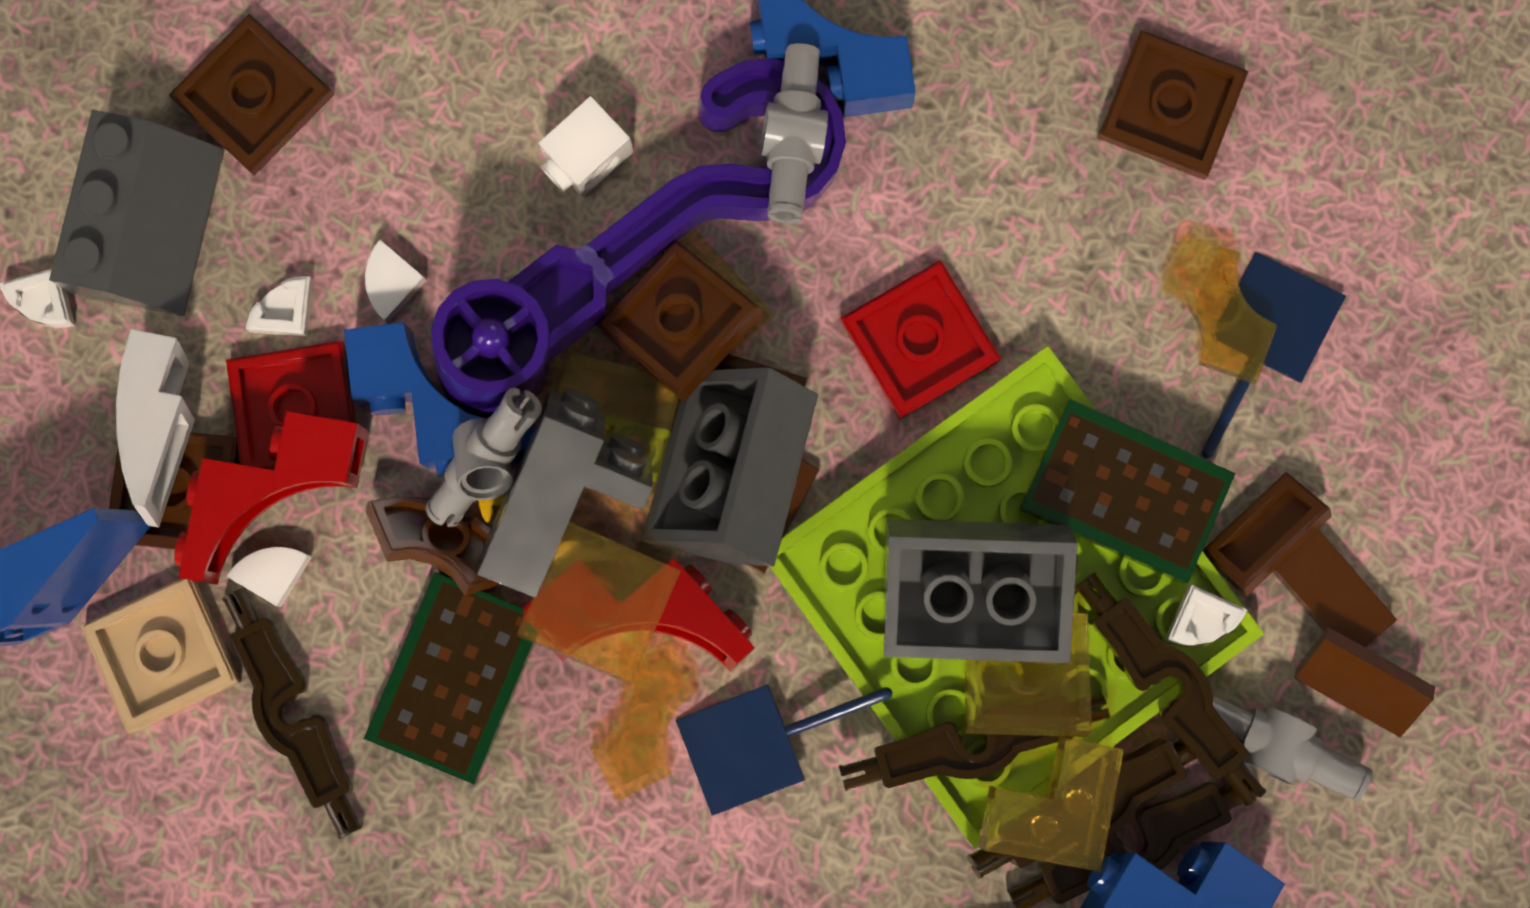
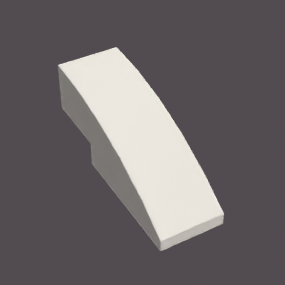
(151, 420)

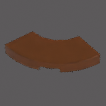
(410, 534)

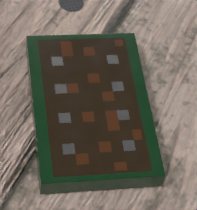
(1127, 491)
(452, 680)

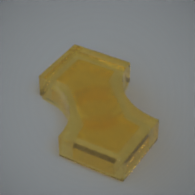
(1231, 332)
(636, 745)

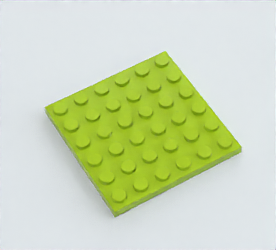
(977, 472)

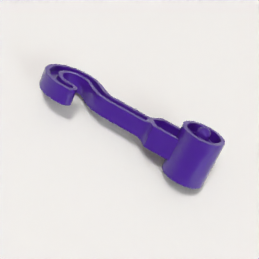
(506, 333)

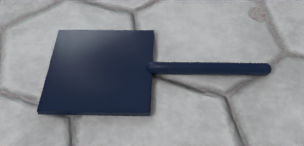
(1302, 315)
(746, 749)

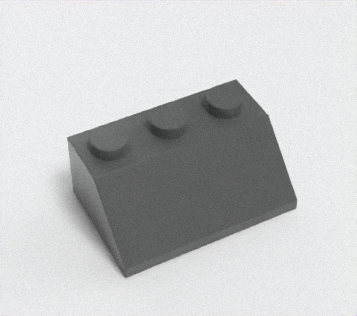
(136, 214)
(732, 467)
(979, 590)

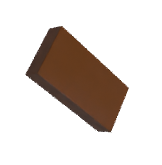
(1266, 533)
(1333, 591)
(1364, 682)

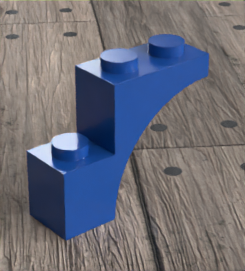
(869, 71)
(388, 373)
(1209, 878)

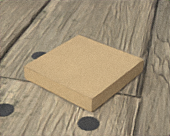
(160, 654)

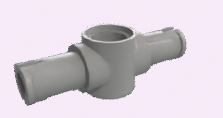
(794, 133)
(483, 457)
(1292, 751)

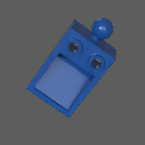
(60, 569)

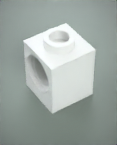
(584, 149)

